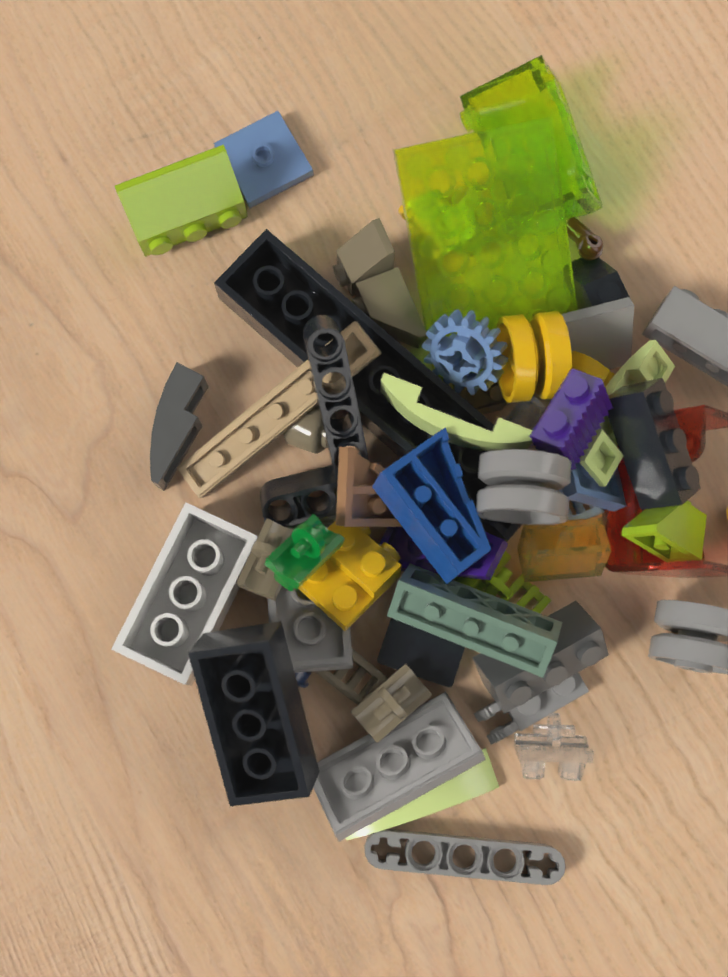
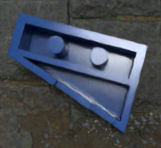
(433, 506)

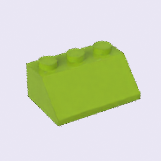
(183, 201)

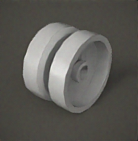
(523, 487)
(697, 639)

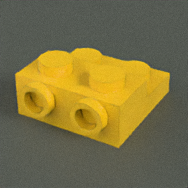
(353, 576)

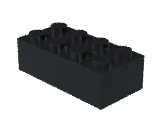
(254, 714)

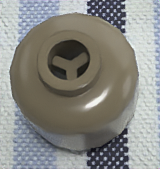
(308, 432)

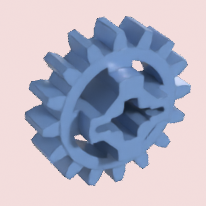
(465, 352)

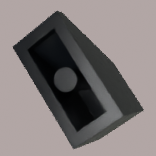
(596, 283)

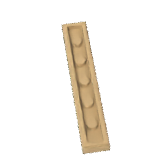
(268, 418)

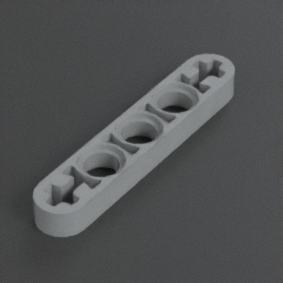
(484, 854)

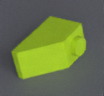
(669, 532)

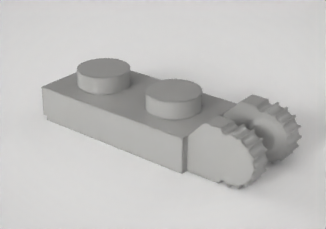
(535, 708)

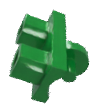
(303, 553)

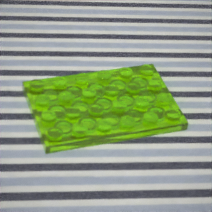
(487, 223)

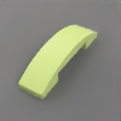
(645, 365)
(405, 398)
(457, 790)

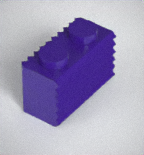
(572, 416)

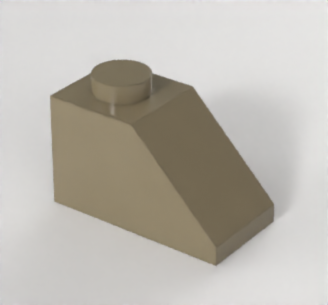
(364, 256)
(391, 307)

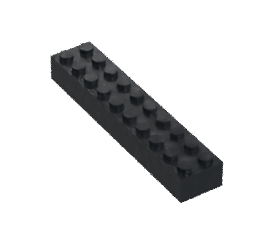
(277, 298)

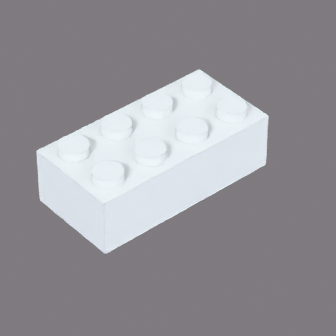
(185, 592)

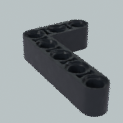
(338, 433)

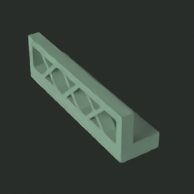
(475, 620)

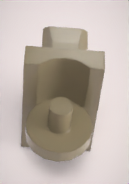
(255, 575)
(391, 703)

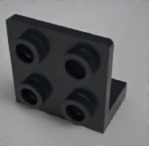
(423, 652)

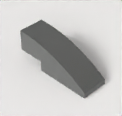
(175, 423)

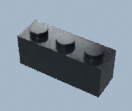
(652, 444)

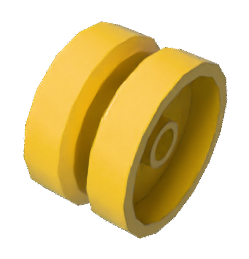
(536, 355)

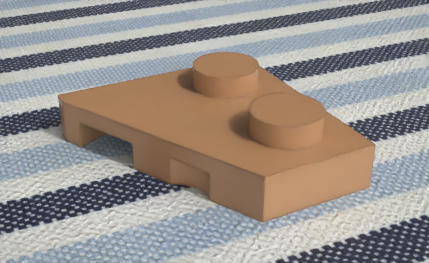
(356, 499)

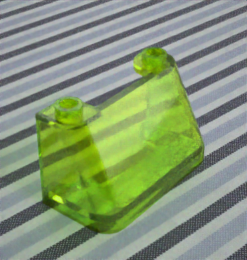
(530, 94)

